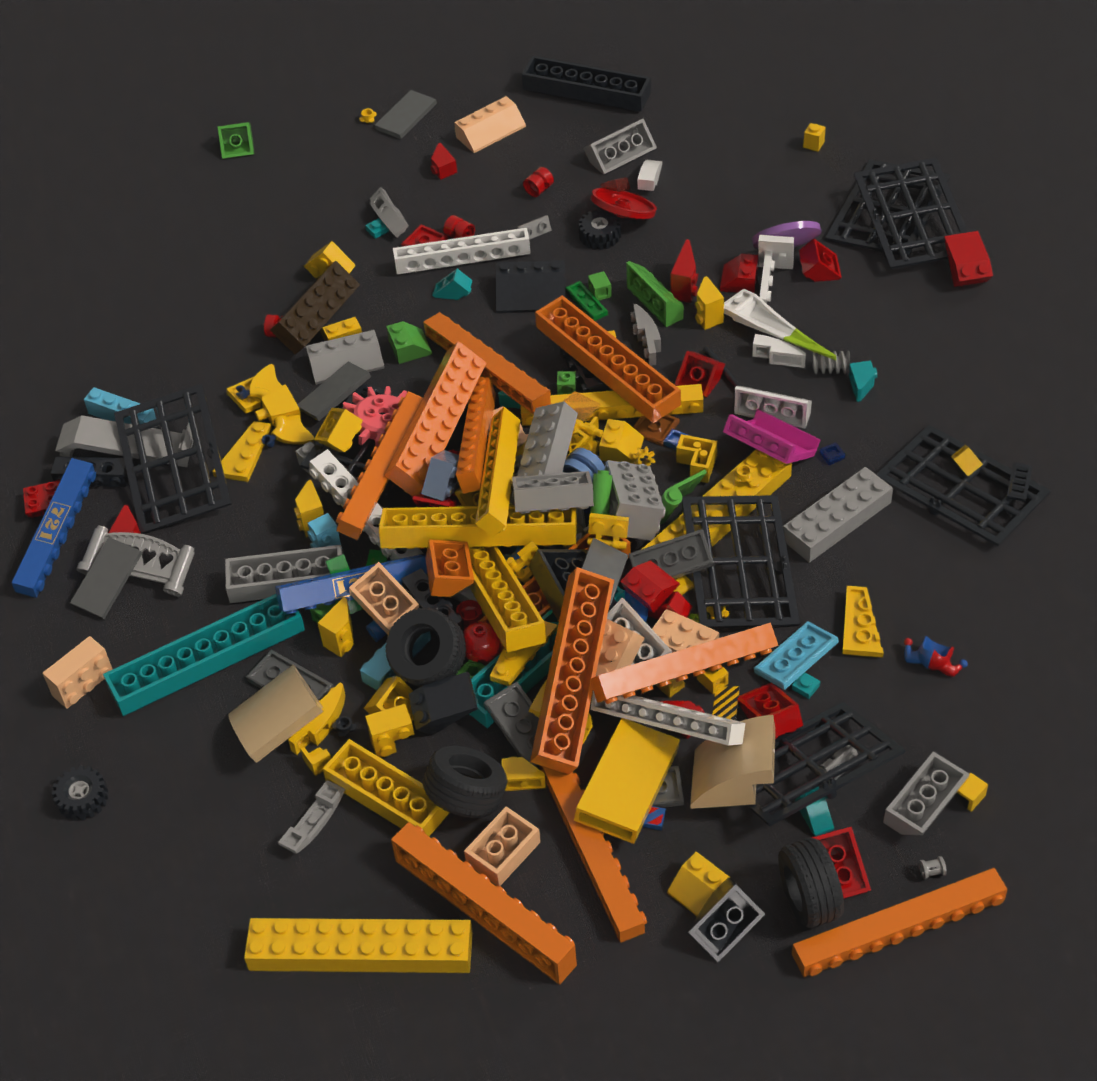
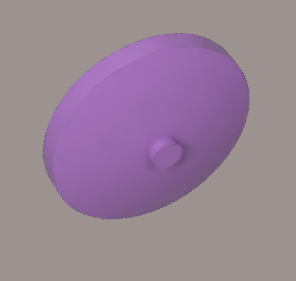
(801, 231)

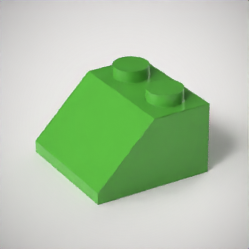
(236, 140)
(407, 342)

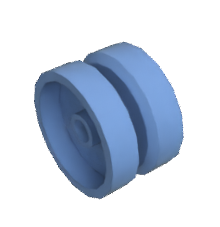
(583, 460)

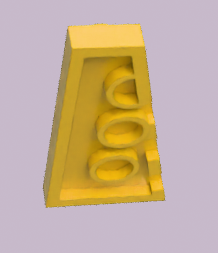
(243, 456)
(860, 625)
(512, 663)

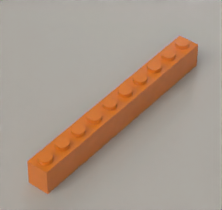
(502, 373)
(476, 436)
(373, 480)
(682, 663)
(597, 858)
(899, 922)

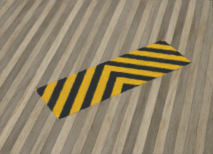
(726, 702)

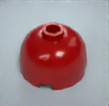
(481, 642)

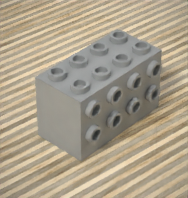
(636, 497)

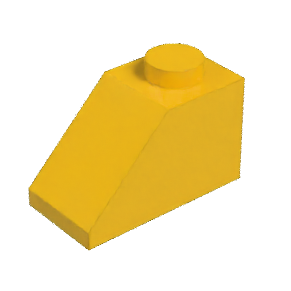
(522, 774)

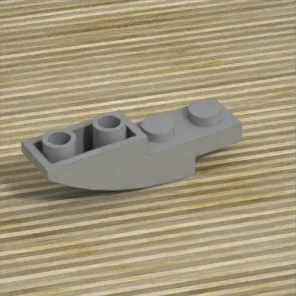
(388, 212)
(647, 333)

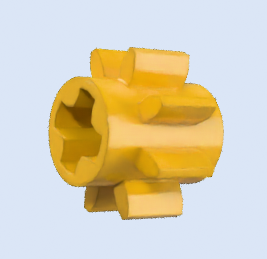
(641, 453)

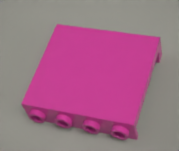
(773, 437)

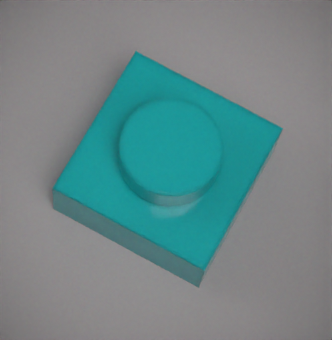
(377, 228)
(806, 685)

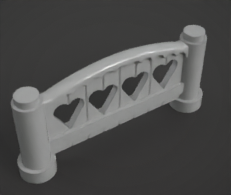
(171, 575)

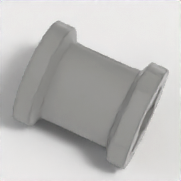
(939, 864)

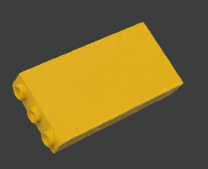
(627, 780)

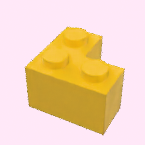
(325, 257)
(697, 453)
(387, 727)

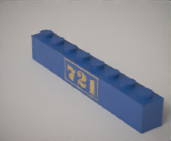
(54, 528)
(336, 586)

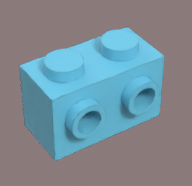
(323, 532)

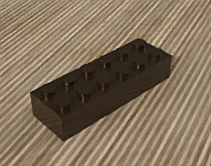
(315, 307)

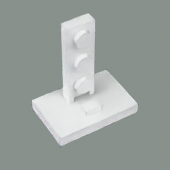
(773, 253)

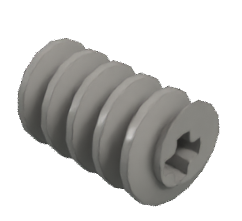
(823, 362)

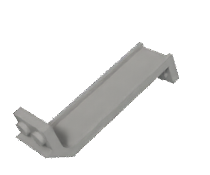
(103, 437)

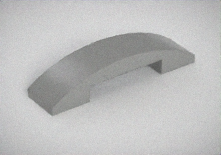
(314, 819)

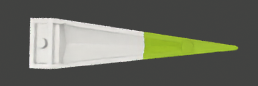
(754, 312)

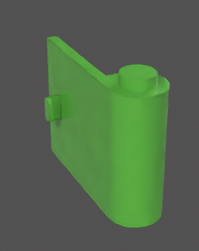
(601, 492)
(673, 496)

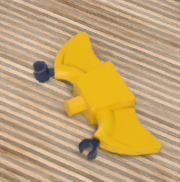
(277, 407)

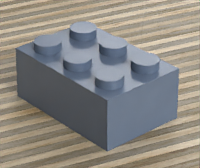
(441, 476)

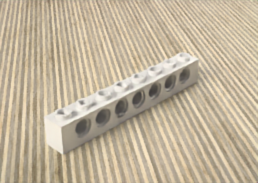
(461, 250)
(340, 476)
(674, 718)

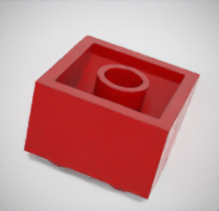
(819, 262)
(740, 274)
(700, 370)
(649, 585)

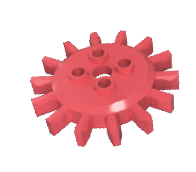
(369, 409)

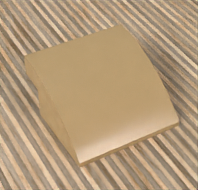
(274, 713)
(730, 772)

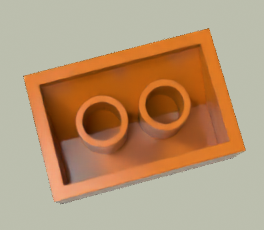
(448, 567)

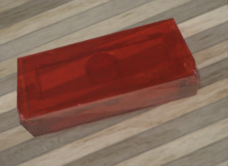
(617, 185)

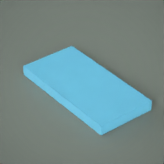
(796, 655)

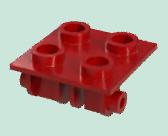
(38, 498)

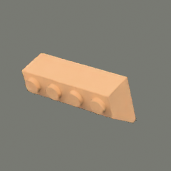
(489, 124)

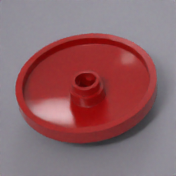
(623, 204)

